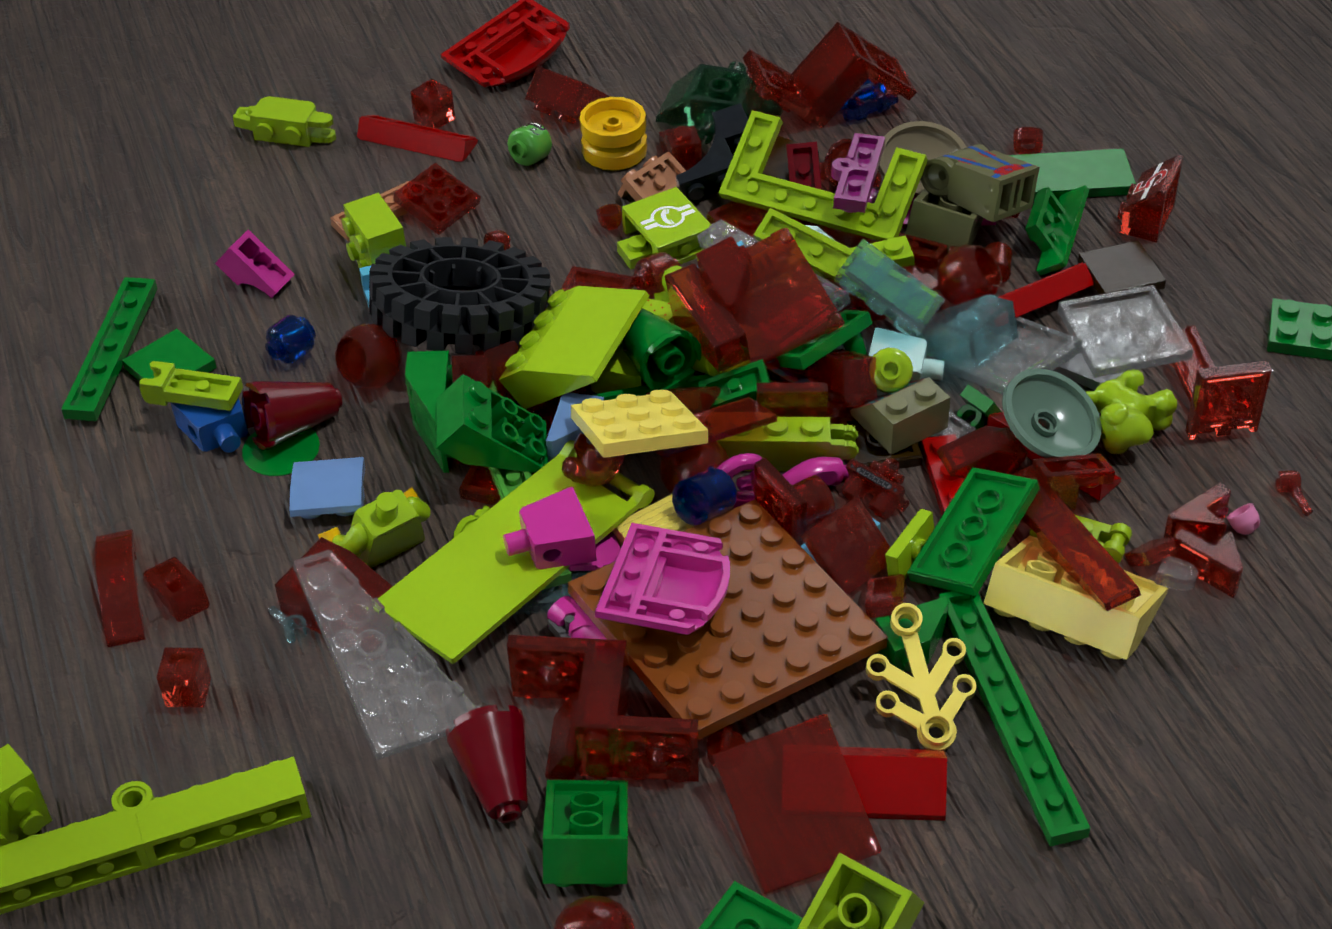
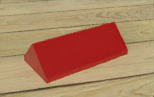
(899, 782)

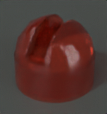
(610, 216)
(498, 236)

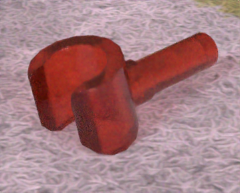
(1291, 482)

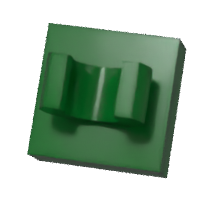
(977, 405)

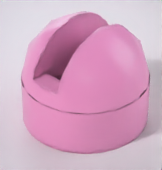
(1244, 519)

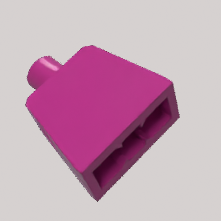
(553, 532)

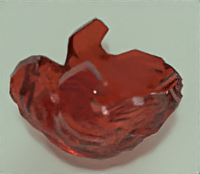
(589, 465)

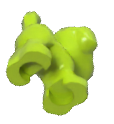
(1128, 415)

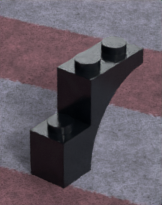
(710, 172)

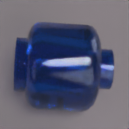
(290, 339)

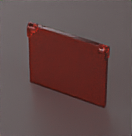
(783, 299)
(796, 803)

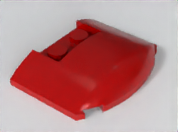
(509, 44)

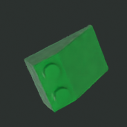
(585, 832)

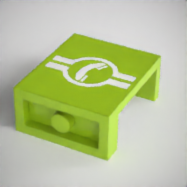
(667, 223)

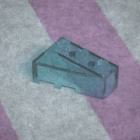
(888, 289)

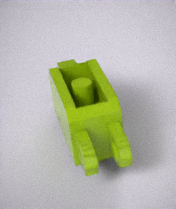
(286, 122)

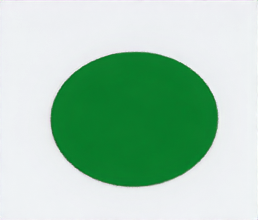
(280, 459)

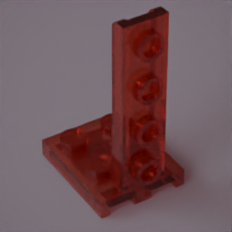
(1221, 395)

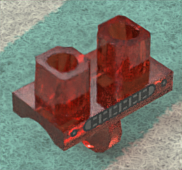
(881, 481)

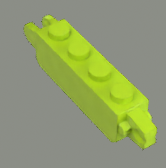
(795, 441)

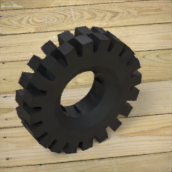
(418, 299)

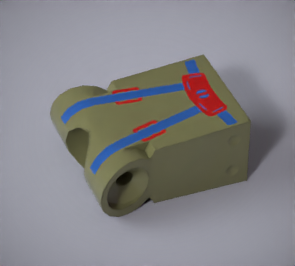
(983, 181)

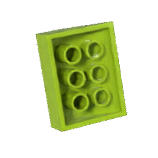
(570, 342)

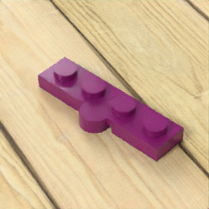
(857, 172)

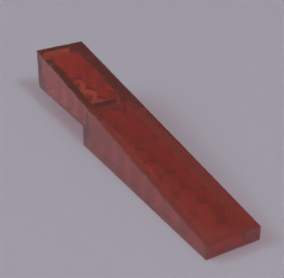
(1076, 548)

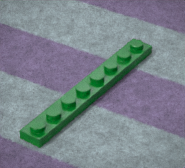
(1016, 721)

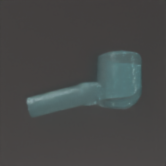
(289, 623)

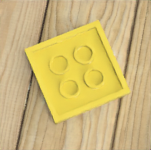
(638, 423)

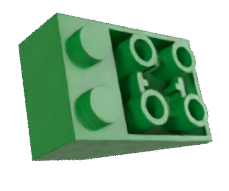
(426, 379)
(489, 429)

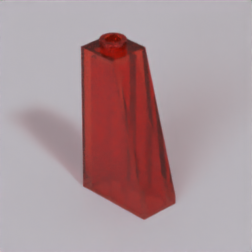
(704, 314)

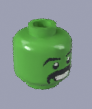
(529, 144)

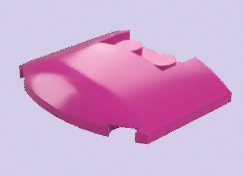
(665, 580)

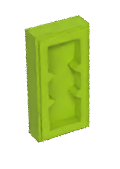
(909, 543)

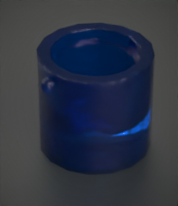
(704, 496)

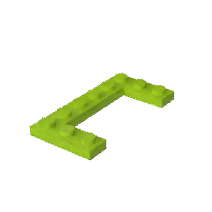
(748, 186)

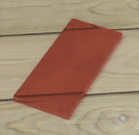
(729, 421)

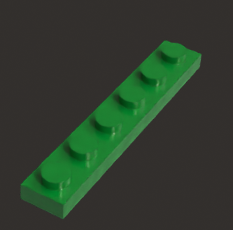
(109, 349)

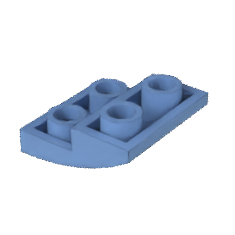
(327, 487)

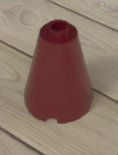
(287, 408)
(493, 757)

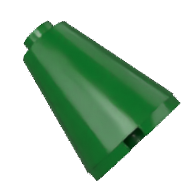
(661, 351)

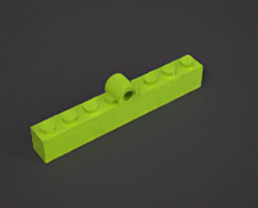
(150, 832)

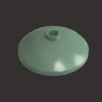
(1051, 414)

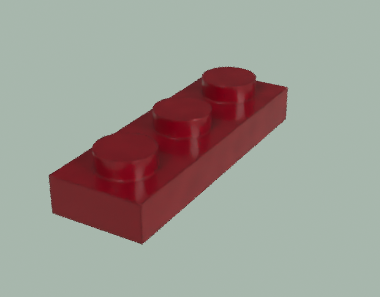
(804, 167)

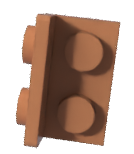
(653, 178)

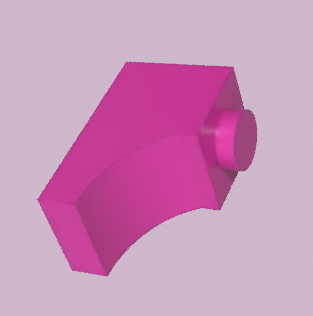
(254, 264)

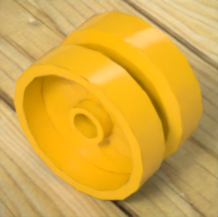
(613, 133)

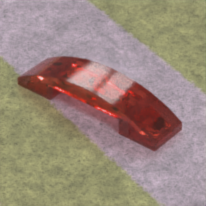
(118, 588)

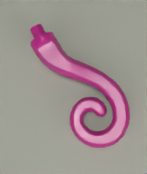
(829, 469)

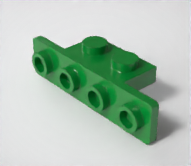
(1055, 225)

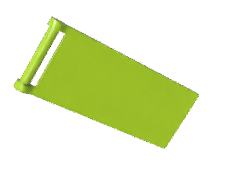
(474, 583)

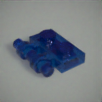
(868, 91)

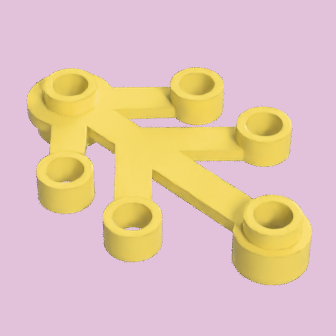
(922, 684)

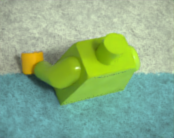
(384, 527)

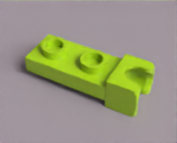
(190, 387)

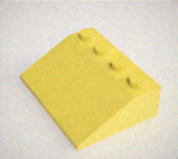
(1040, 591)

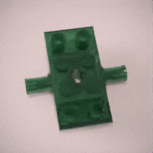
(710, 90)

